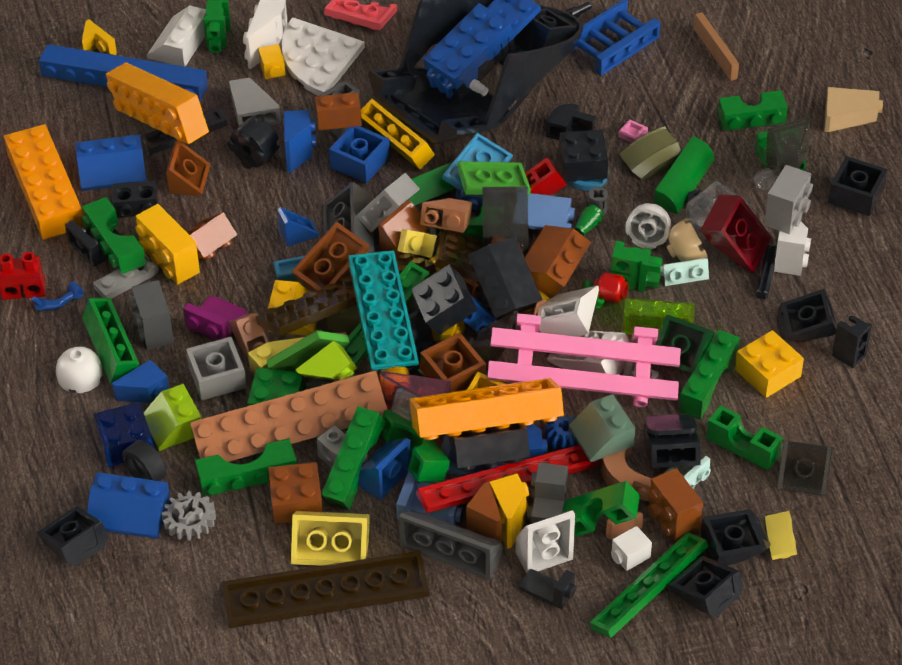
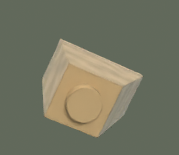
(850, 108)

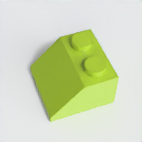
(329, 364)
(171, 417)

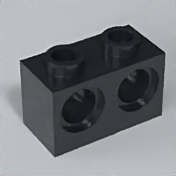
(134, 197)

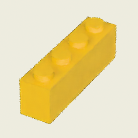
(399, 135)

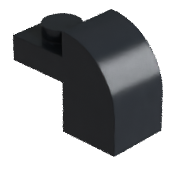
(568, 119)

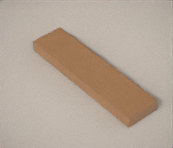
(716, 46)

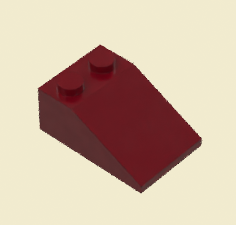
(736, 231)

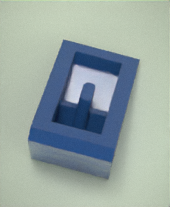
(295, 227)

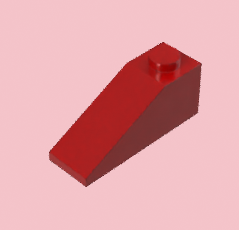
(545, 178)

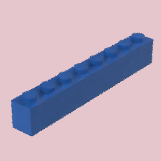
(92, 68)

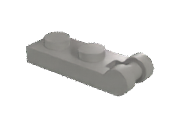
(115, 283)

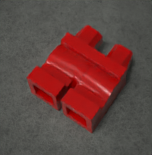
(19, 273)

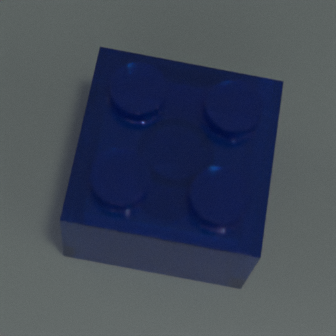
(119, 429)

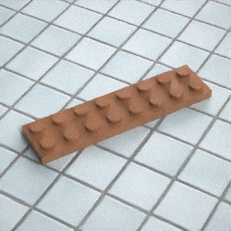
(292, 416)

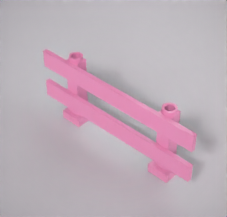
(641, 351)

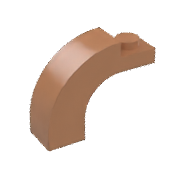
(616, 471)

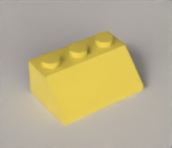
(328, 537)

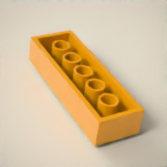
(157, 103)
(43, 180)
(486, 408)

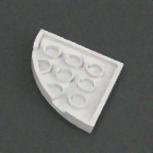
(317, 54)

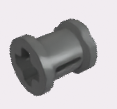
(598, 198)

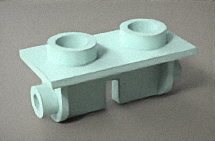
(685, 271)

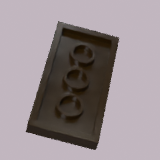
(454, 250)

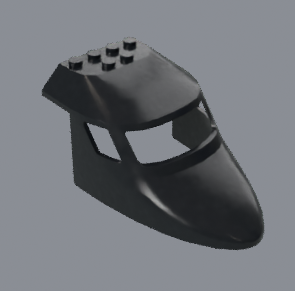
(414, 102)

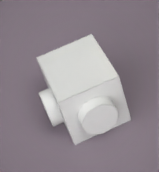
(631, 548)

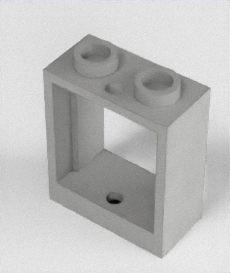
(387, 202)

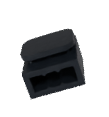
(672, 440)

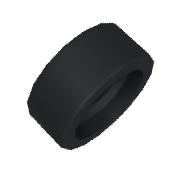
(144, 461)

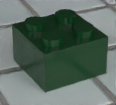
(687, 336)

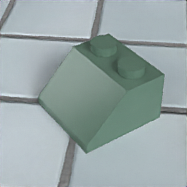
(603, 428)

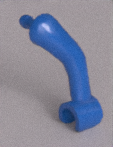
(74, 291)

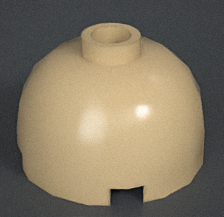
(685, 242)

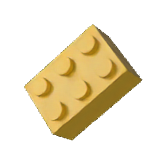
(167, 244)

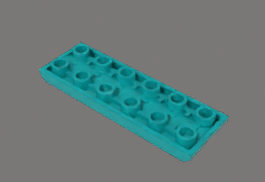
(382, 310)

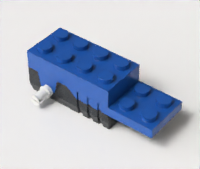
(476, 46)

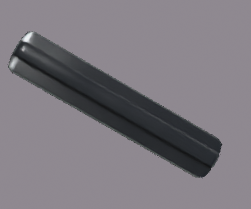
(766, 272)

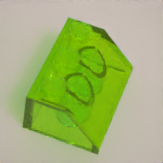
(652, 312)

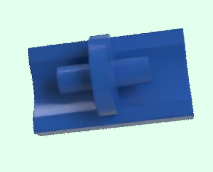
(480, 318)

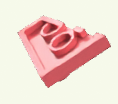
(352, 11)

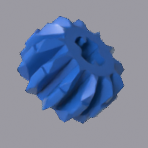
(558, 433)

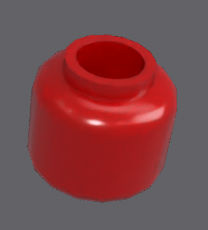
(612, 287)

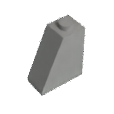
(252, 101)

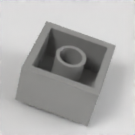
(788, 199)
(216, 368)

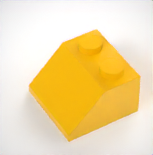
(286, 291)
(512, 506)

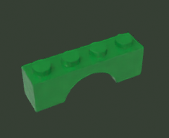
(122, 251)
(701, 385)
(427, 459)
(344, 475)
(220, 476)

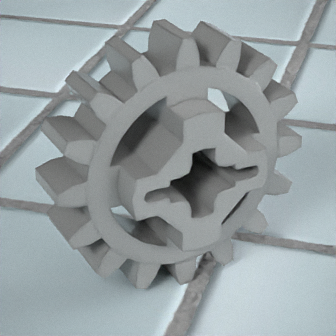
(189, 515)

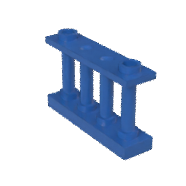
(622, 49)

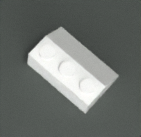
(180, 37)

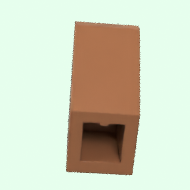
(446, 214)
(248, 333)

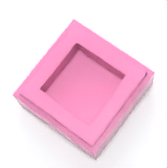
(632, 131)

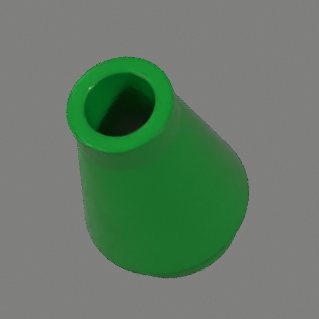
(589, 218)

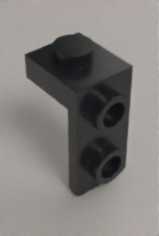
(549, 589)

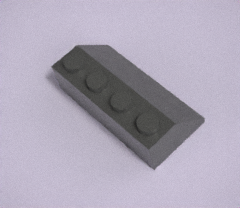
(344, 208)
(450, 543)

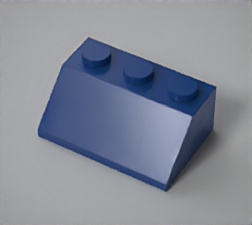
(110, 162)
(128, 504)

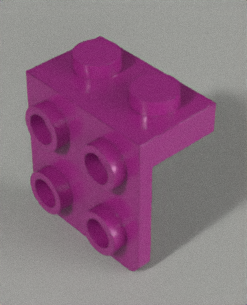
(212, 317)

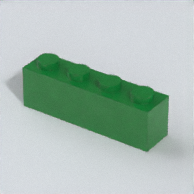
(109, 338)

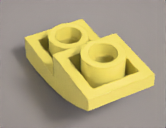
(781, 535)

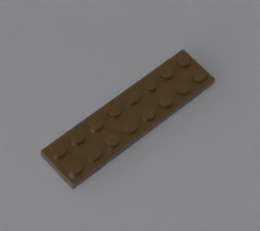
(324, 302)
(325, 589)

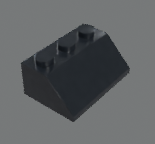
(505, 277)
(490, 446)

